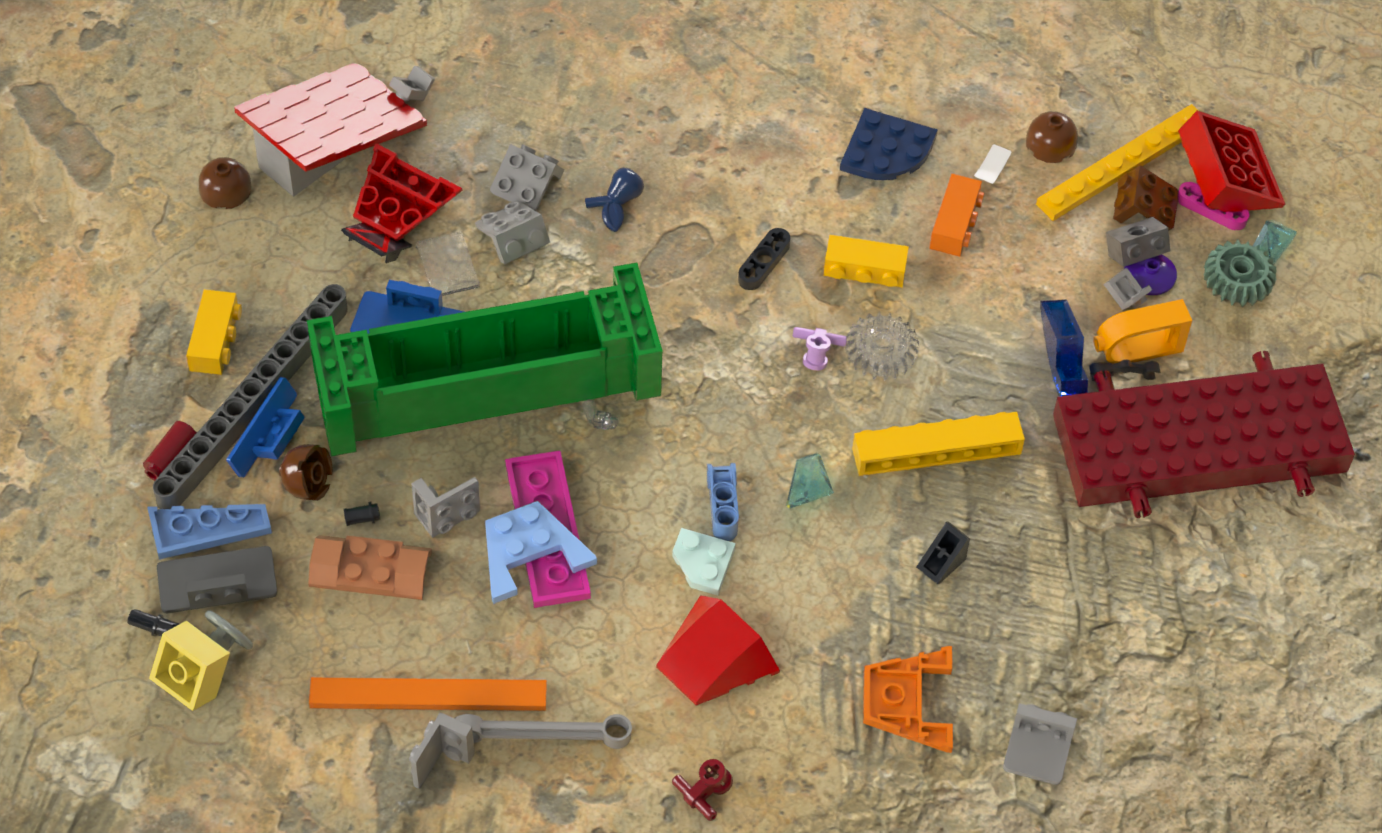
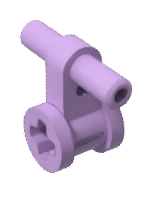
(818, 343)

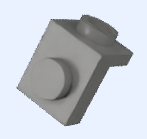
(413, 87)
(1126, 290)

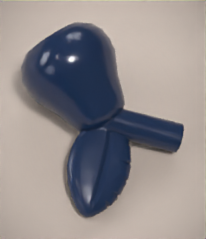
(624, 187)

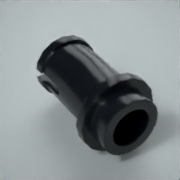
(362, 514)

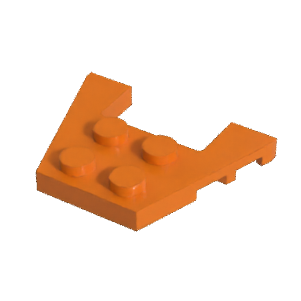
(895, 698)

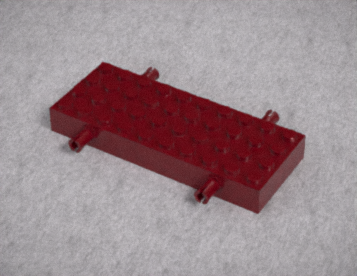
(1202, 434)

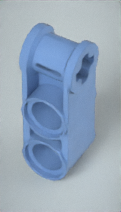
(722, 485)

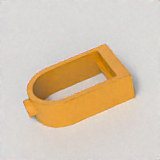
(1116, 333)

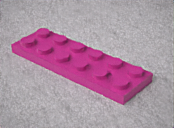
(544, 480)

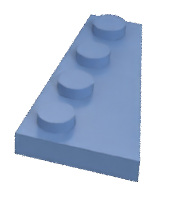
(191, 530)

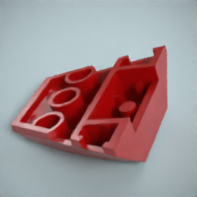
(399, 195)
(715, 653)

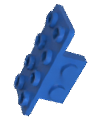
(400, 305)

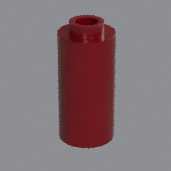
(168, 449)

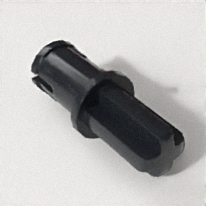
(155, 624)

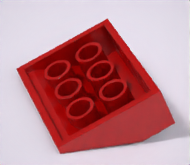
(1229, 164)

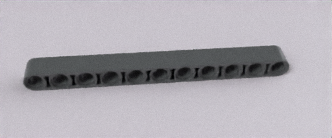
(293, 345)

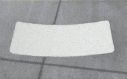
(993, 164)

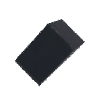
(944, 553)

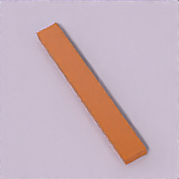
(428, 694)

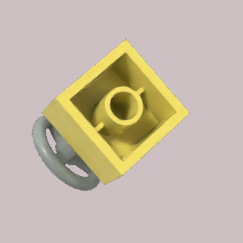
(192, 663)

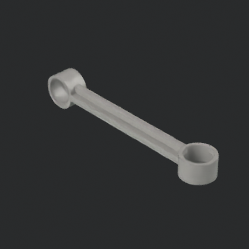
(549, 730)

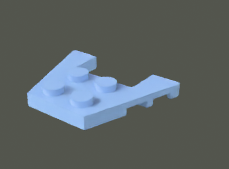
(524, 537)

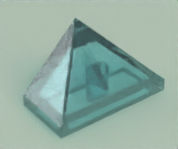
(1274, 238)
(808, 481)

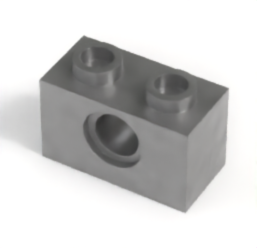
(1138, 241)

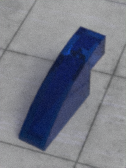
(1064, 347)

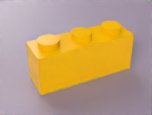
(865, 261)
(213, 332)

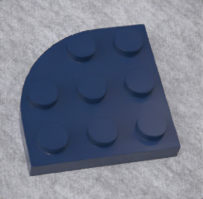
(887, 146)

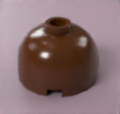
(1052, 137)
(224, 183)
(306, 471)

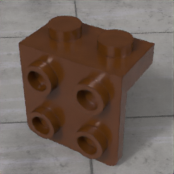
(1145, 194)

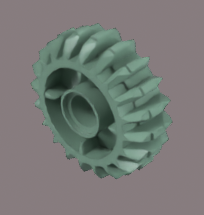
(1240, 273)

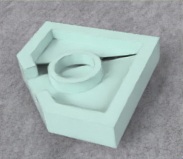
(703, 559)

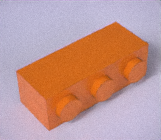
(957, 215)

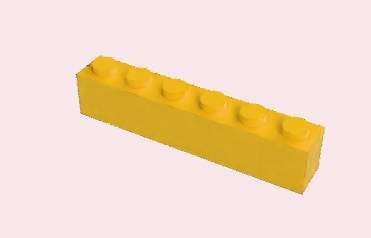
(938, 443)

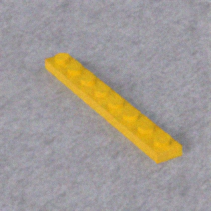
(1110, 168)

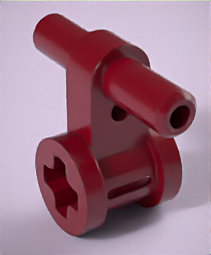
(698, 793)

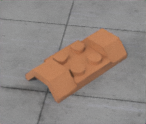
(368, 566)

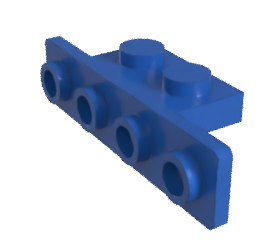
(268, 430)

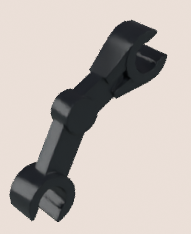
(1125, 366)

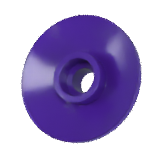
(1159, 278)

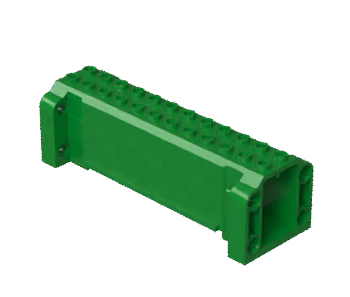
(486, 362)

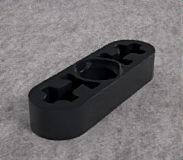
(765, 247)

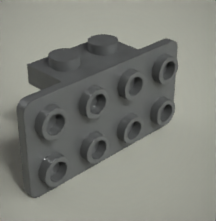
(216, 579)

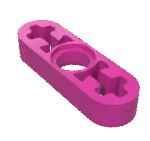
(1191, 202)

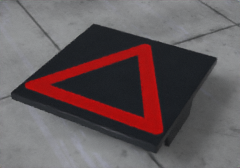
(376, 241)

